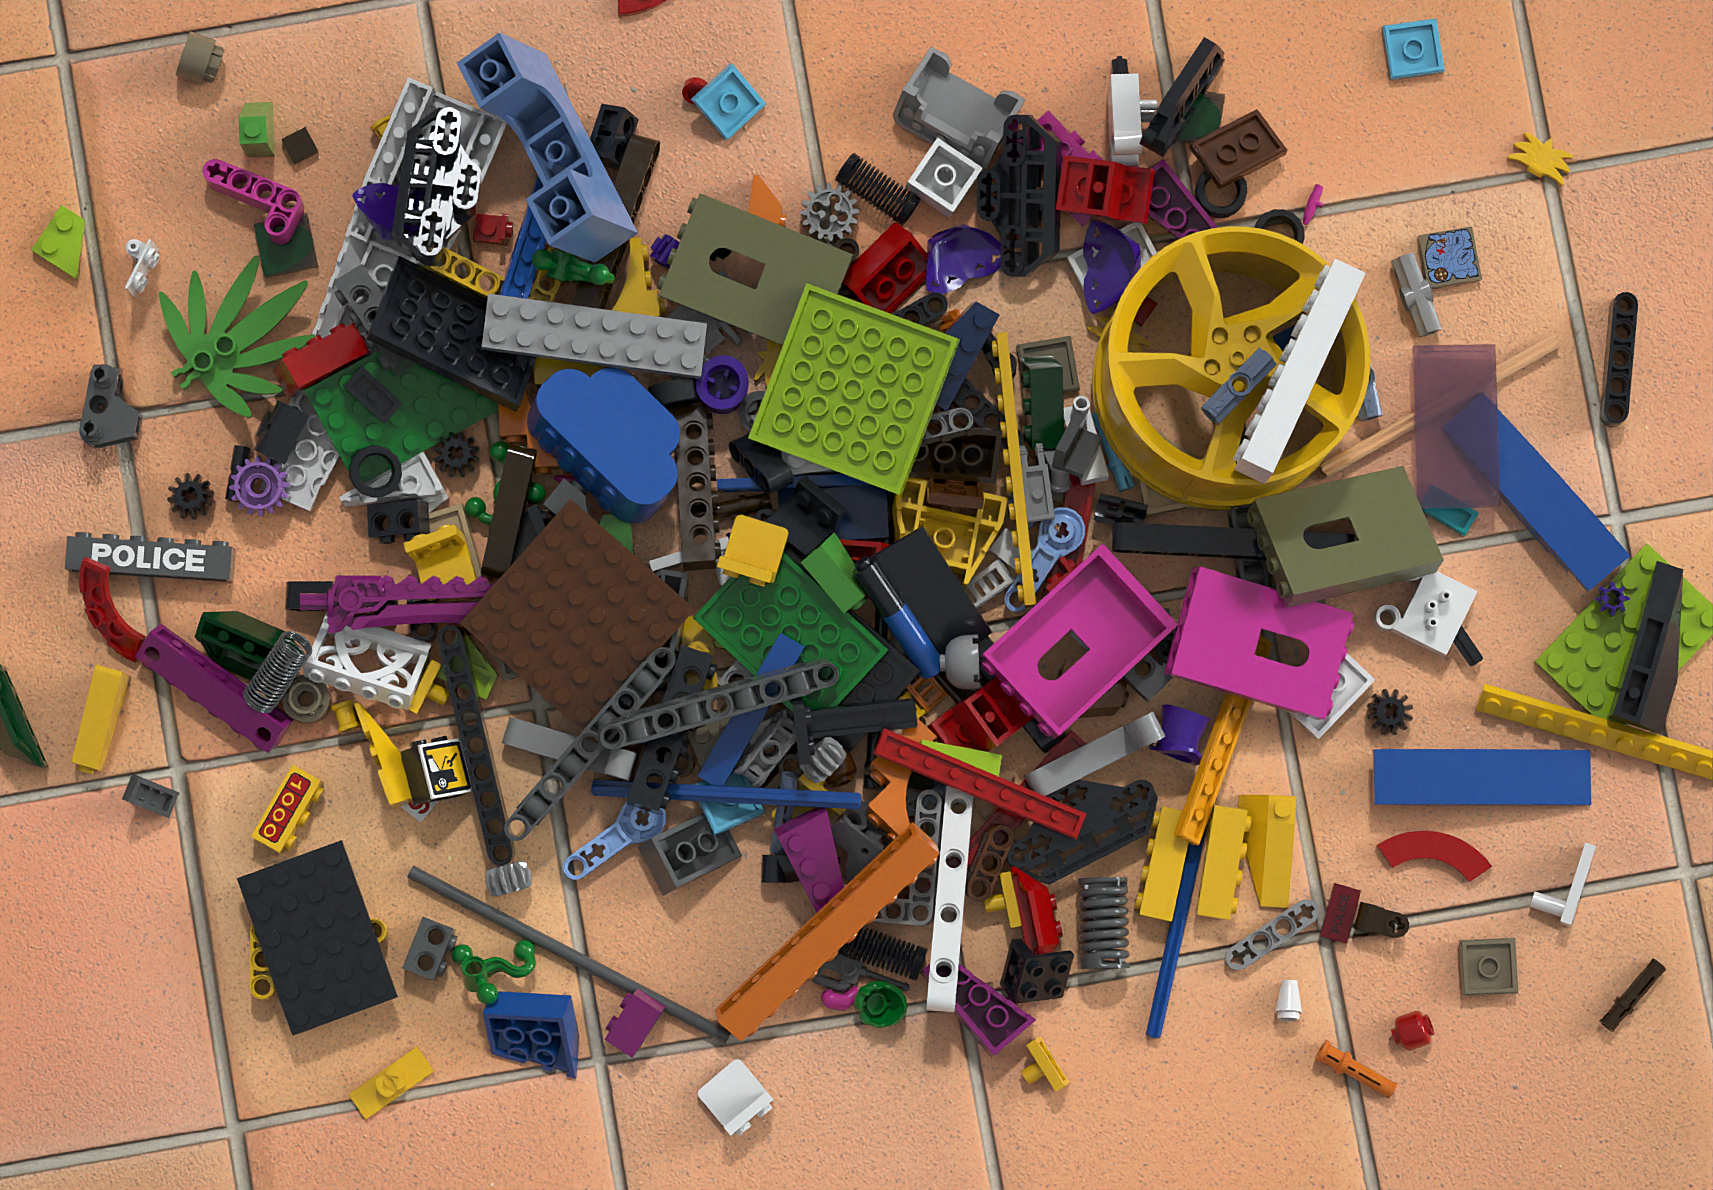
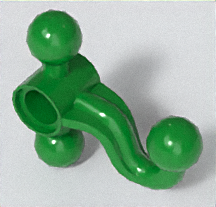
(568, 268)
(476, 507)
(483, 969)

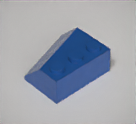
(534, 1030)

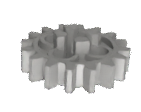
(836, 227)

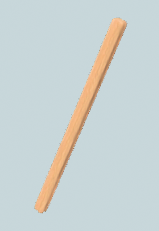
(1407, 423)

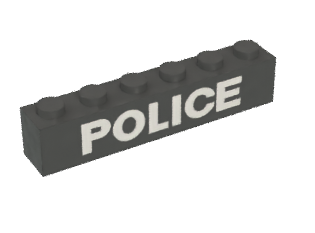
(153, 559)

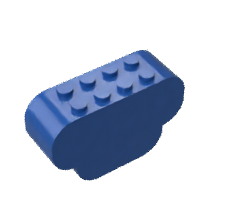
(608, 438)

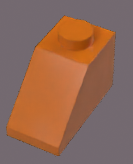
(764, 203)

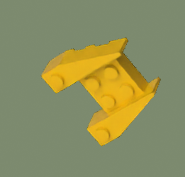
(958, 537)

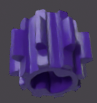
(662, 248)
(1620, 598)

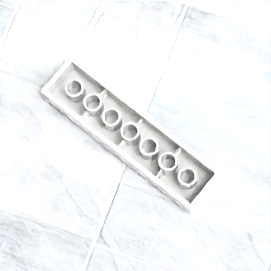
(1301, 366)

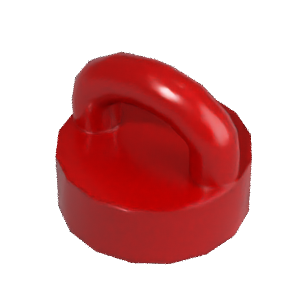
(692, 87)

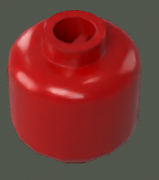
(1413, 1030)

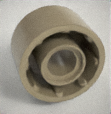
(199, 59)
(310, 714)

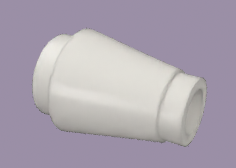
(1288, 1003)

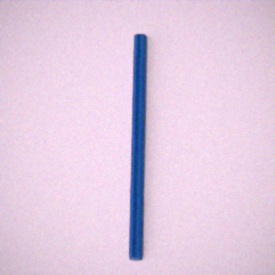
(741, 795)
(1174, 940)

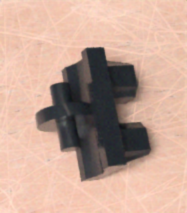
(1116, 509)

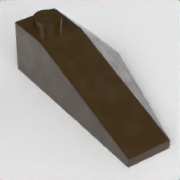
(960, 456)

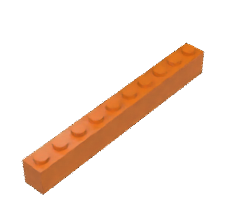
(827, 932)

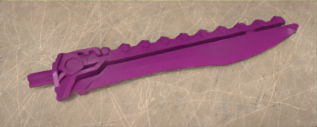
(369, 592)

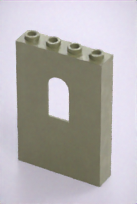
(789, 261)
(1386, 520)

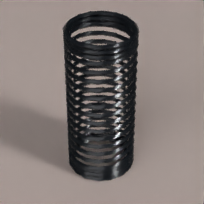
(849, 169)
(915, 960)

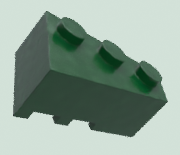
(1042, 401)

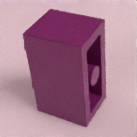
(634, 1023)

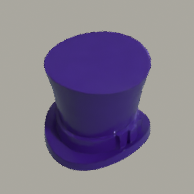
(722, 384)
(1182, 734)

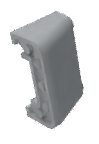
(953, 110)

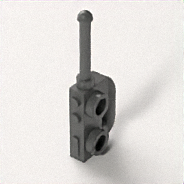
(850, 972)

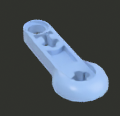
(1051, 548)
(617, 837)

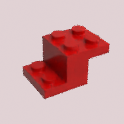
(1105, 189)
(980, 719)

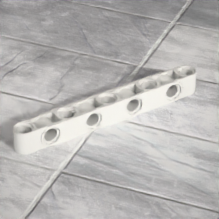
(949, 897)

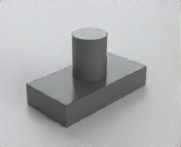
(150, 795)

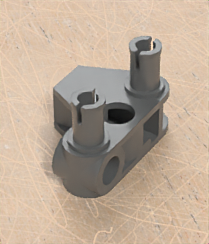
(117, 421)
(858, 838)

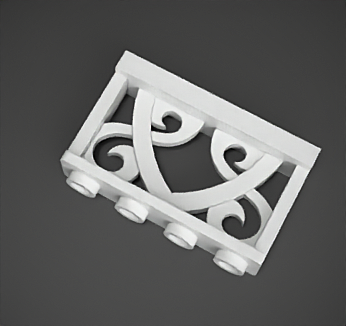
(372, 684)

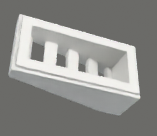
(1005, 574)

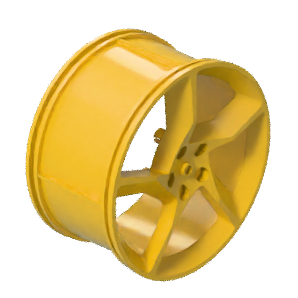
(1217, 352)

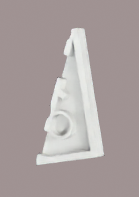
(417, 481)

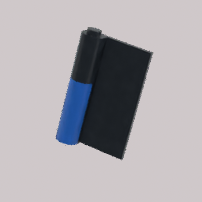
(919, 599)

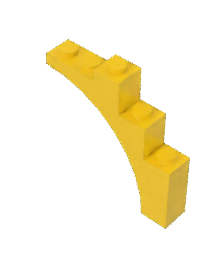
(632, 299)

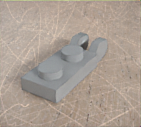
(1036, 487)

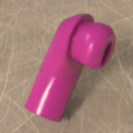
(839, 1001)

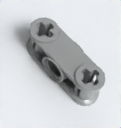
(763, 763)

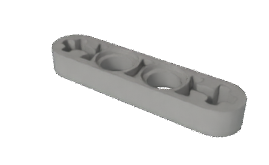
(1269, 931)

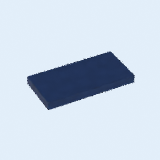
(865, 510)

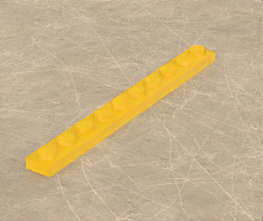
(1014, 482)
(1596, 731)

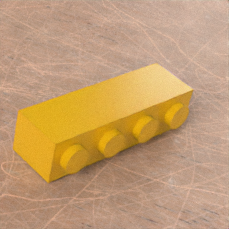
(1221, 862)
(1164, 868)

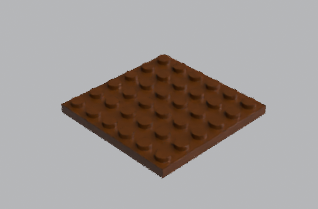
(576, 614)

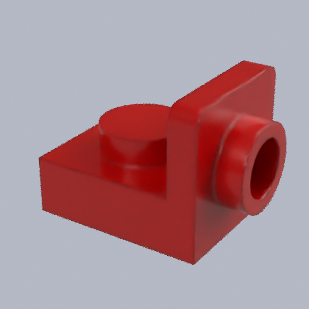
(492, 229)
(1067, 567)

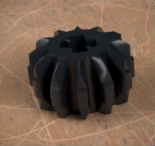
(456, 464)
(193, 505)
(1399, 712)

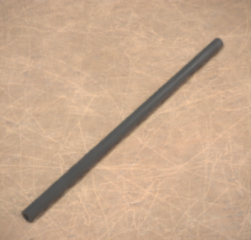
(564, 952)

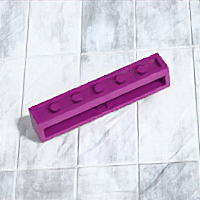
(211, 687)

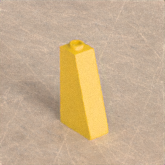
(99, 718)

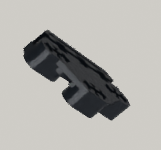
(1177, 105)
(443, 183)
(1017, 195)
(1098, 819)

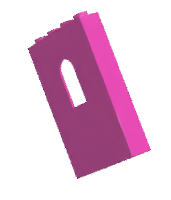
(1106, 613)
(1220, 636)

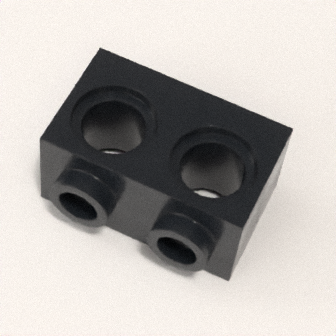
(612, 134)
(398, 516)

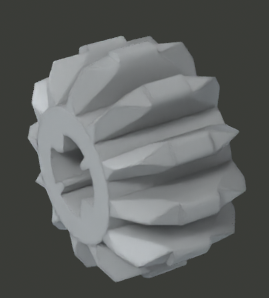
(827, 759)
(508, 878)

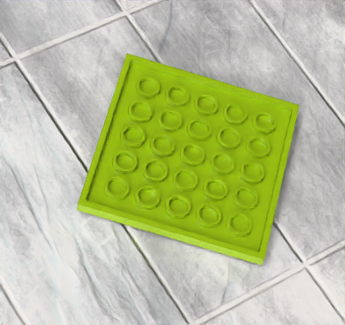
(854, 389)

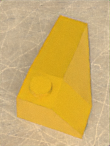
(1270, 845)

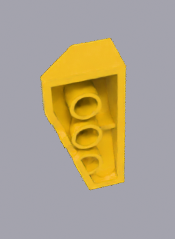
(387, 757)

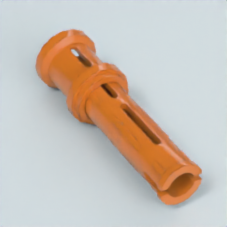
(1341, 1064)

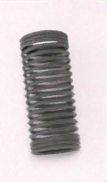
(294, 657)

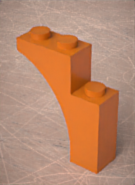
(514, 428)
(889, 806)

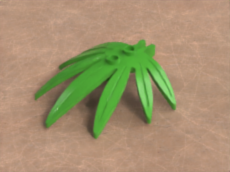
(218, 353)

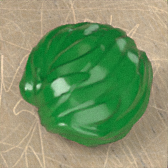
(880, 1004)

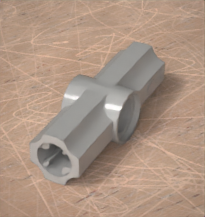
(1416, 295)

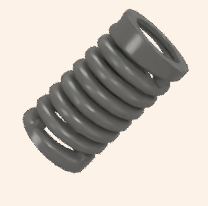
(1100, 923)

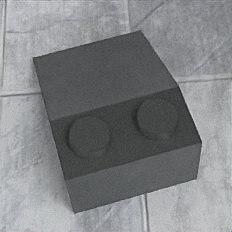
(687, 853)

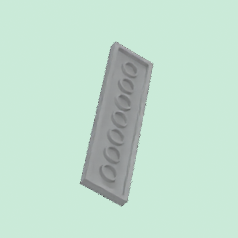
(594, 336)

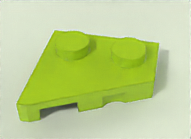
(62, 241)
(483, 670)

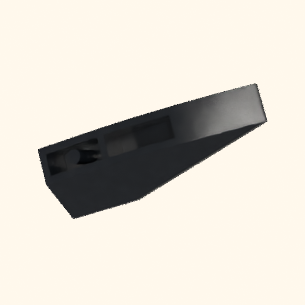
(1653, 655)

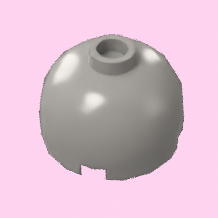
(962, 662)

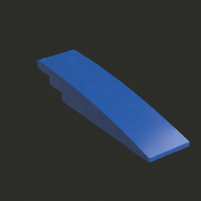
(1554, 510)
(1481, 777)

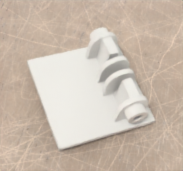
(146, 257)

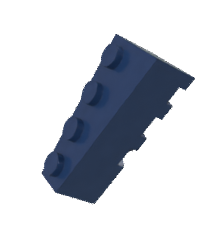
(972, 329)

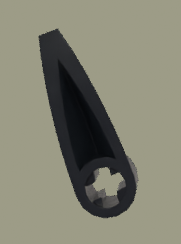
(778, 869)

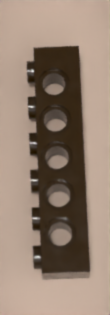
(696, 555)

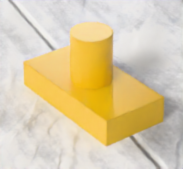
(428, 689)
(1005, 901)
(1044, 1066)

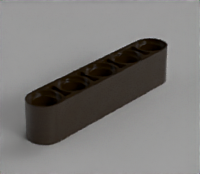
(508, 510)

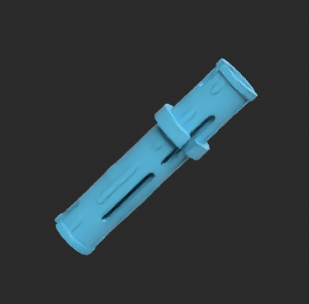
(1120, 472)

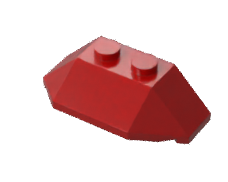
(1036, 913)

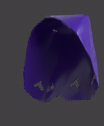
(382, 211)
(957, 254)
(1111, 267)

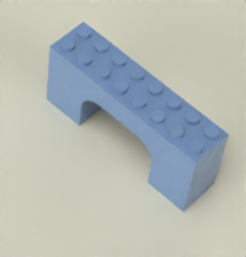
(578, 200)

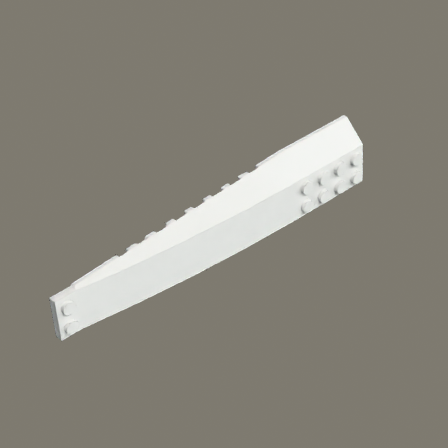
(481, 132)

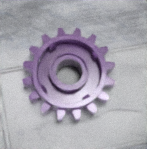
(249, 475)

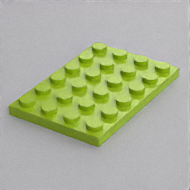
(1594, 647)

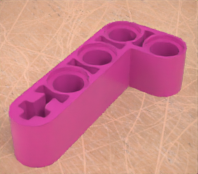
(251, 195)

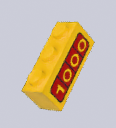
(288, 810)

